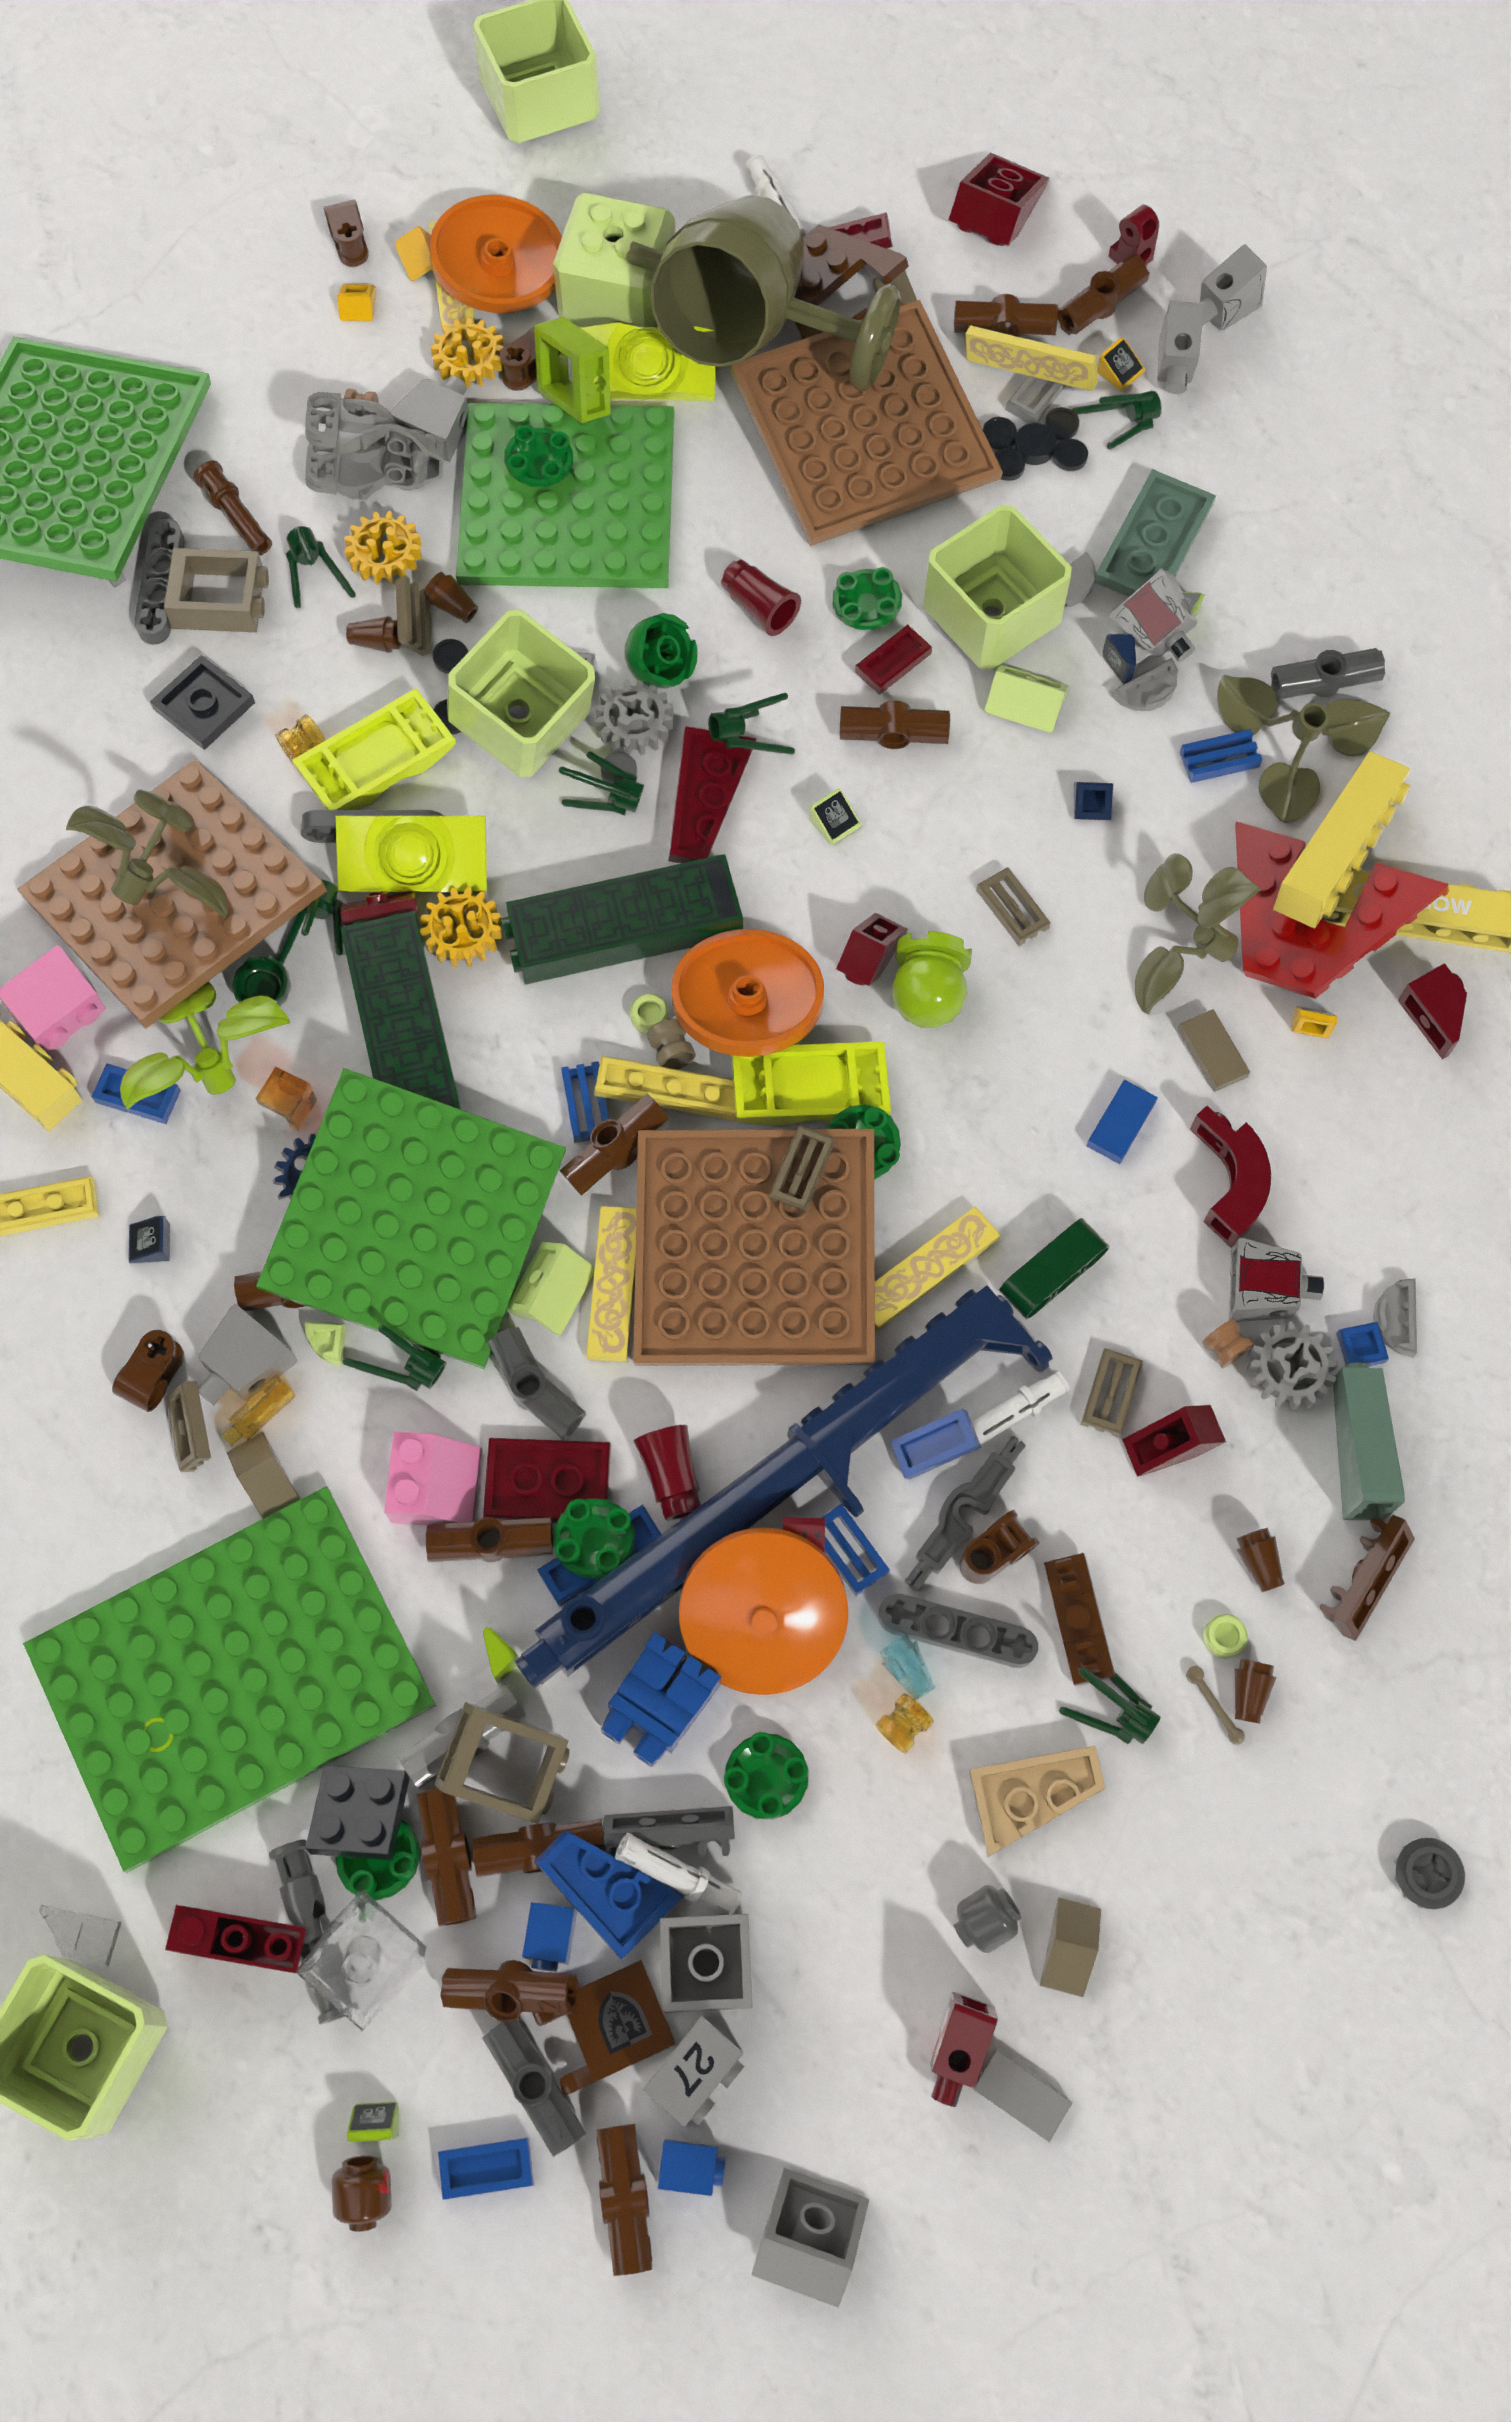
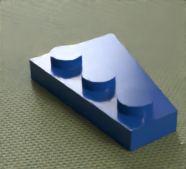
(606, 1892)

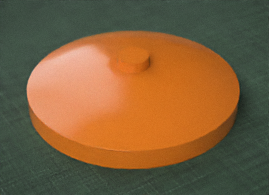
(495, 253)
(747, 992)
(763, 1610)

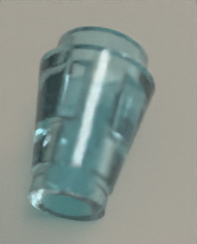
(907, 1666)

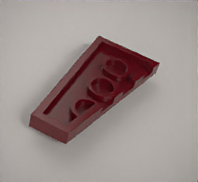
(703, 793)

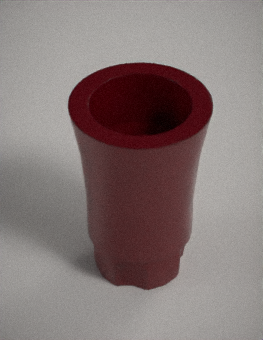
(761, 596)
(670, 1470)

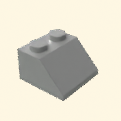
(811, 2238)

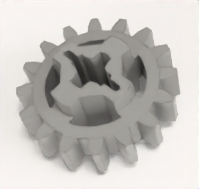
(634, 718)
(1307, 1369)

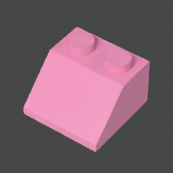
(51, 1000)
(431, 1479)

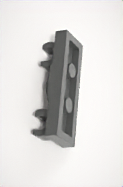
(673, 1828)

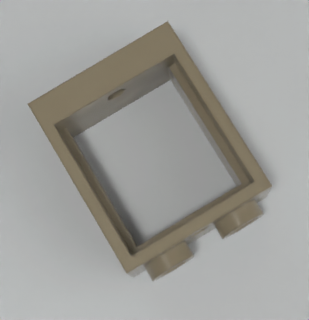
(215, 616)
(463, 1748)

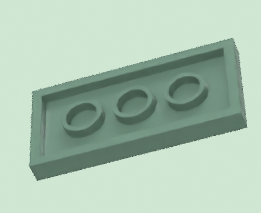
(1155, 533)

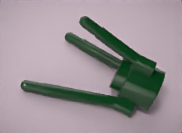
(1139, 408)
(306, 551)
(731, 724)
(624, 793)
(317, 909)
(423, 1364)
(1135, 1717)

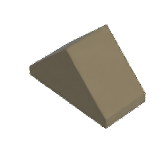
(262, 1475)
(1071, 1947)

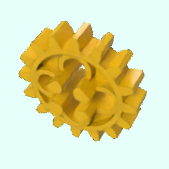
(452, 357)
(399, 536)
(457, 905)

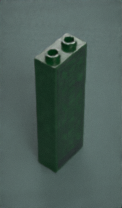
(621, 919)
(399, 1006)

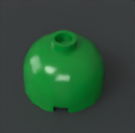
(661, 651)

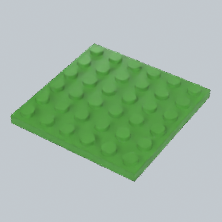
(589, 530)
(412, 1218)

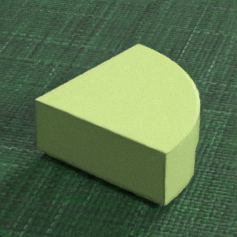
(327, 1340)

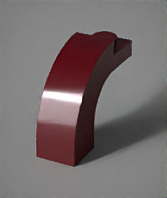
(1247, 1170)

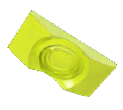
(649, 367)
(375, 753)
(411, 853)
(810, 1082)

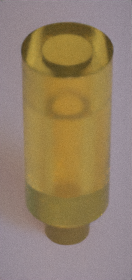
(258, 1411)

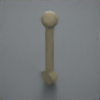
(1195, 1676)

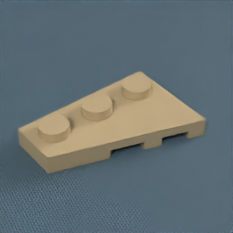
(1031, 1792)

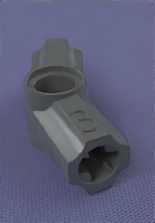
(548, 1402)

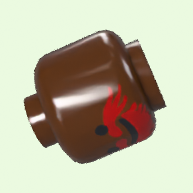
(361, 2192)

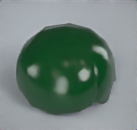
(262, 978)

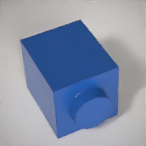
(549, 1936)
(690, 2168)

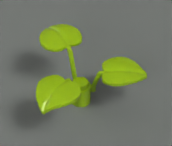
(213, 1067)

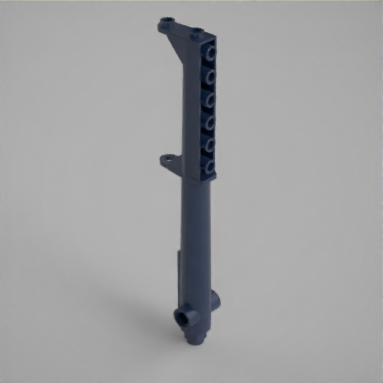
(814, 1449)

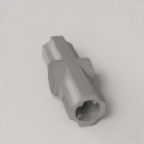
(426, 1757)

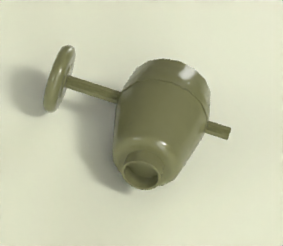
(750, 265)

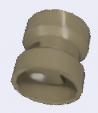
(670, 1043)

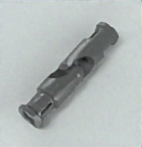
(303, 1905)

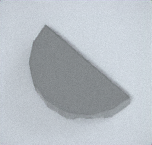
(1081, 580)
(1150, 689)
(1397, 1317)

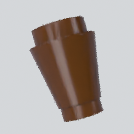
(450, 597)
(374, 634)
(1261, 1558)
(1252, 1689)

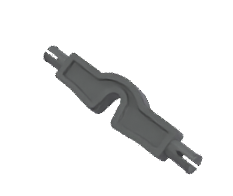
(952, 1528)

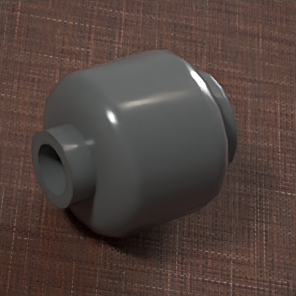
(987, 1919)

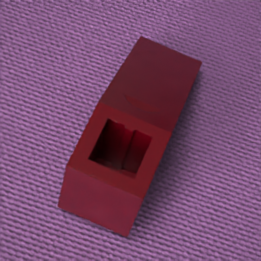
(236, 1939)

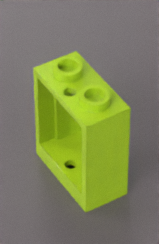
(589, 358)

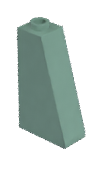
(1366, 1444)

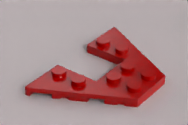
(1311, 958)

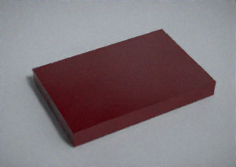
(543, 1476)

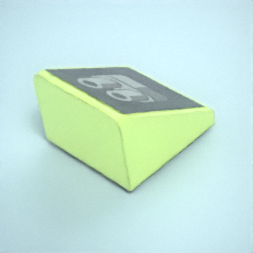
(834, 817)

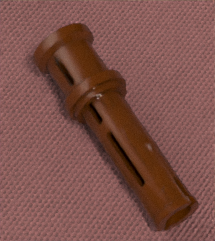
(225, 497)

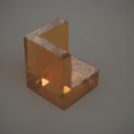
(287, 1097)

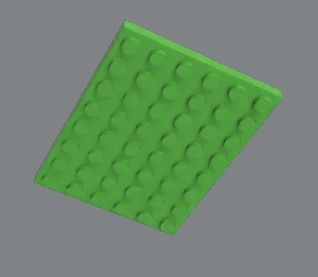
(85, 452)
(255, 1658)

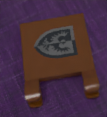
(614, 2025)

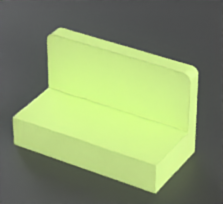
(1026, 698)
(551, 1286)

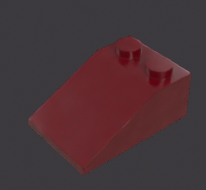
(997, 199)

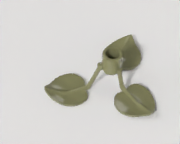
(1284, 788)
(136, 876)
(1221, 898)

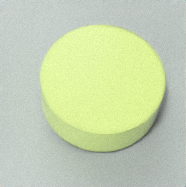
(648, 1011)
(1225, 1636)

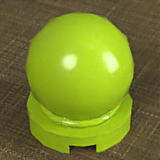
(931, 978)

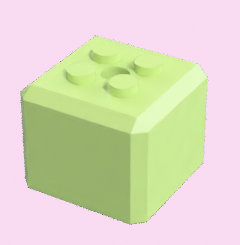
(537, 68)
(591, 264)
(1000, 566)
(522, 667)
(39, 2022)

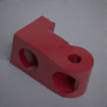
(1138, 235)

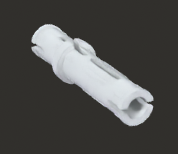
(769, 185)
(1026, 1402)
(693, 1882)

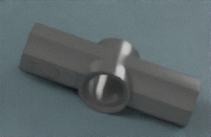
(1344, 671)
(550, 2111)

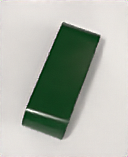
(1054, 1268)

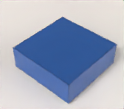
(1362, 1344)

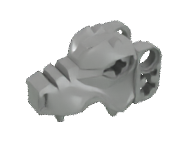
(366, 449)

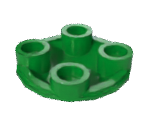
(538, 456)
(867, 598)
(886, 1133)
(593, 1537)
(766, 1776)
(382, 1877)

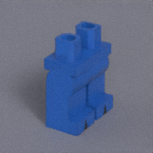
(651, 1711)

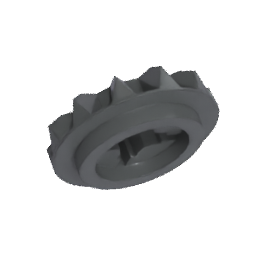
(1446, 1865)

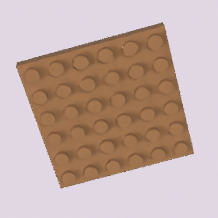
(870, 452)
(171, 940)
(743, 1275)

